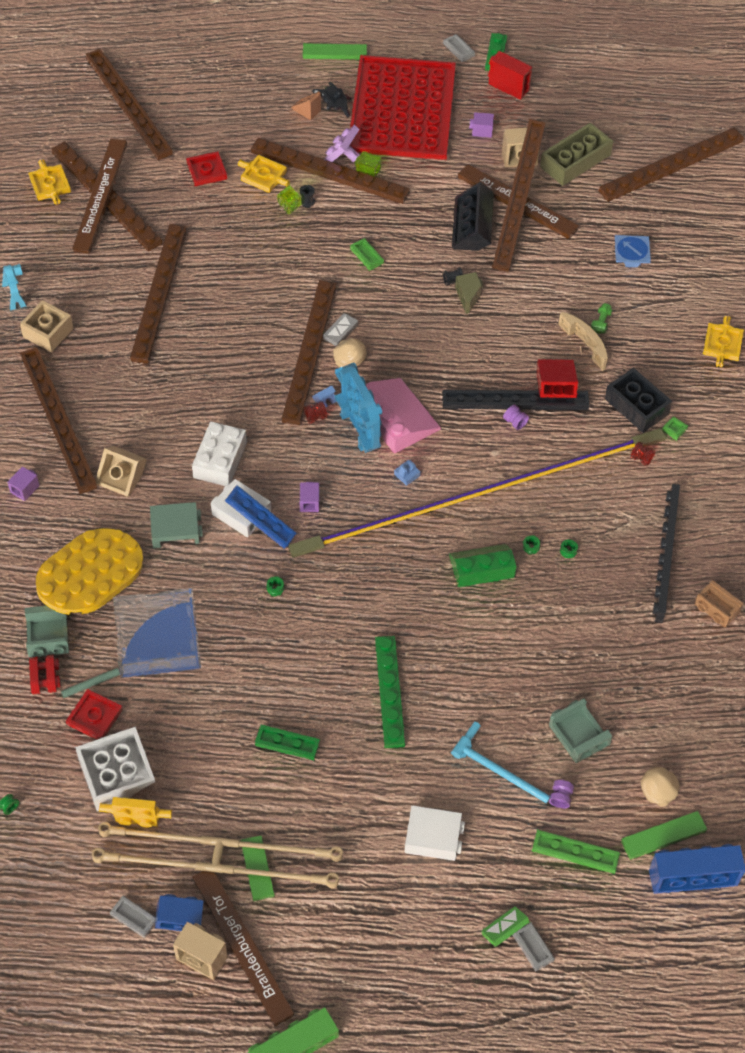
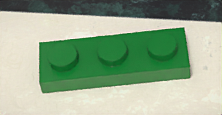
(497, 44)
(287, 742)

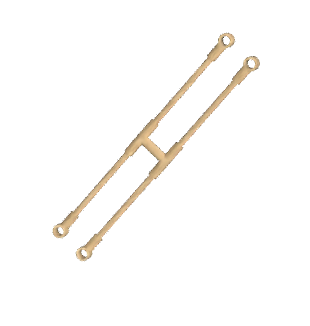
(215, 866)

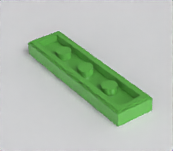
(334, 51)
(663, 835)
(576, 851)

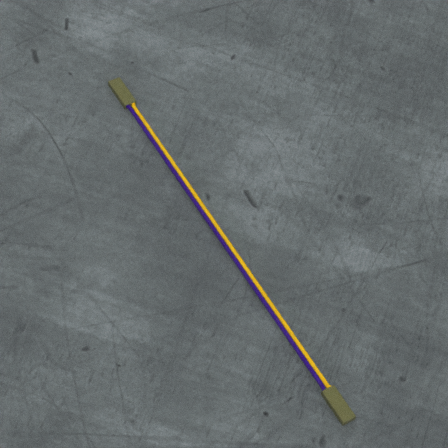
(317, 542)

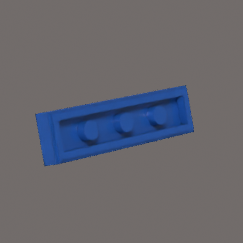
(260, 516)

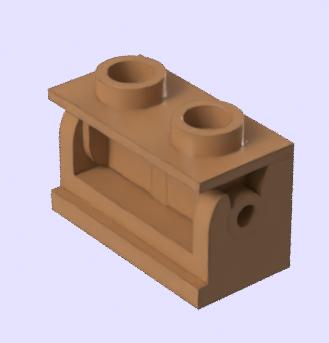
(718, 604)

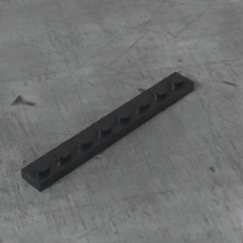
(505, 398)
(664, 560)

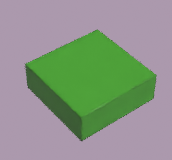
(675, 428)

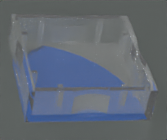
(156, 633)

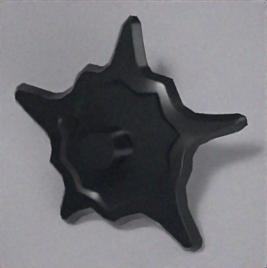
(334, 98)

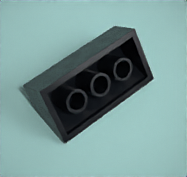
(473, 218)

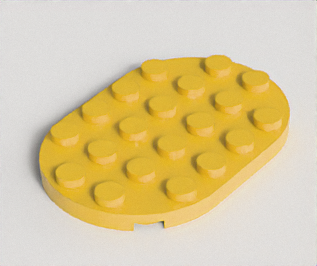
(89, 571)

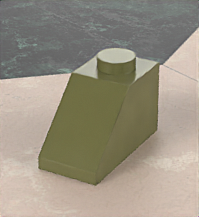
(468, 289)

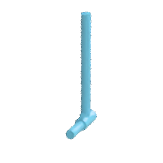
(463, 749)

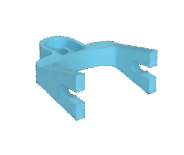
(10, 280)

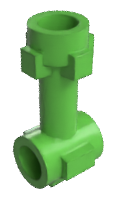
(599, 325)

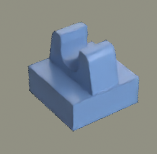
(327, 393)
(407, 472)

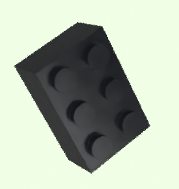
(638, 400)

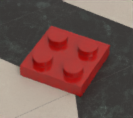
(206, 168)
(94, 715)

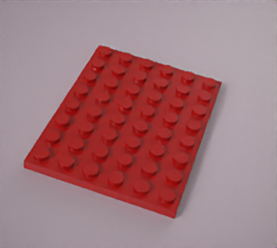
(403, 107)

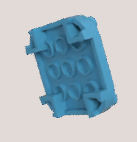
(359, 406)

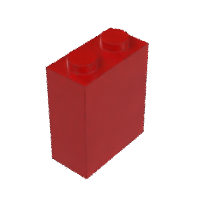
(509, 75)
(557, 378)

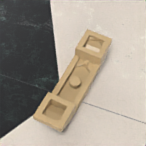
(572, 325)

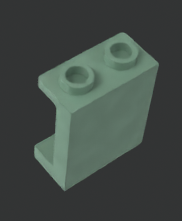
(175, 523)
(46, 632)
(579, 731)

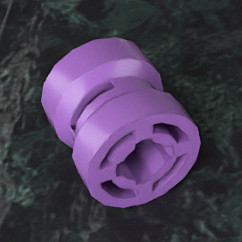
(516, 417)
(561, 794)

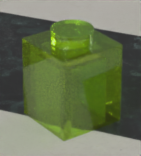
(368, 163)
(289, 199)

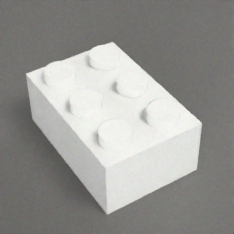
(219, 454)

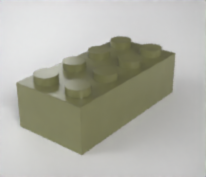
(576, 154)

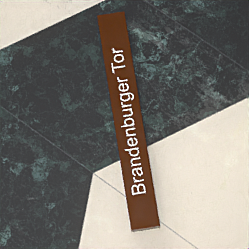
(100, 196)
(532, 208)
(243, 947)

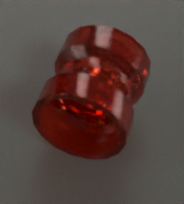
(315, 412)
(642, 453)

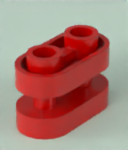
(52, 681)

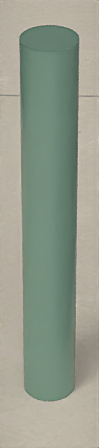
(90, 682)

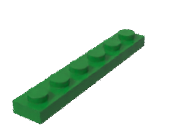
(389, 692)

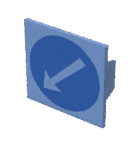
(632, 250)

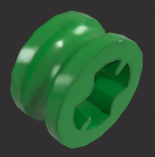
(535, 540)
(564, 551)
(280, 588)
(8, 804)

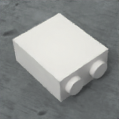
(229, 515)
(434, 833)

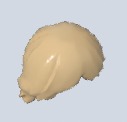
(349, 351)
(660, 786)

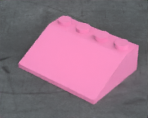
(402, 414)

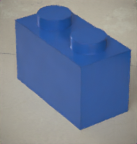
(175, 912)

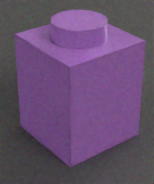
(482, 124)
(23, 483)
(309, 497)

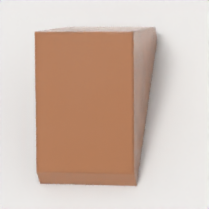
(309, 105)

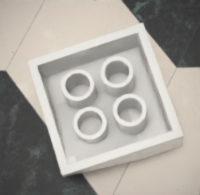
(115, 766)

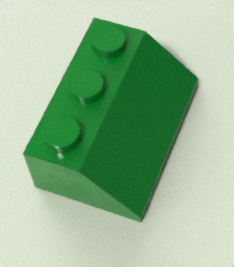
(483, 565)

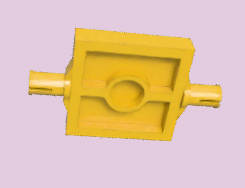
(263, 173)
(49, 182)
(723, 341)
(135, 812)

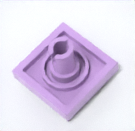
(341, 145)

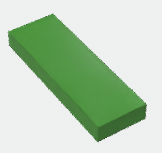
(255, 858)

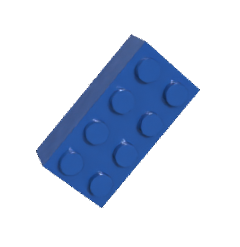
(696, 869)

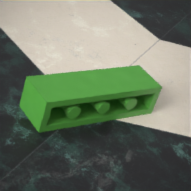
(301, 1036)

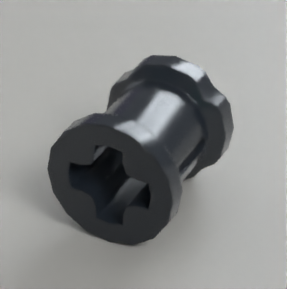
(307, 193)
(450, 277)

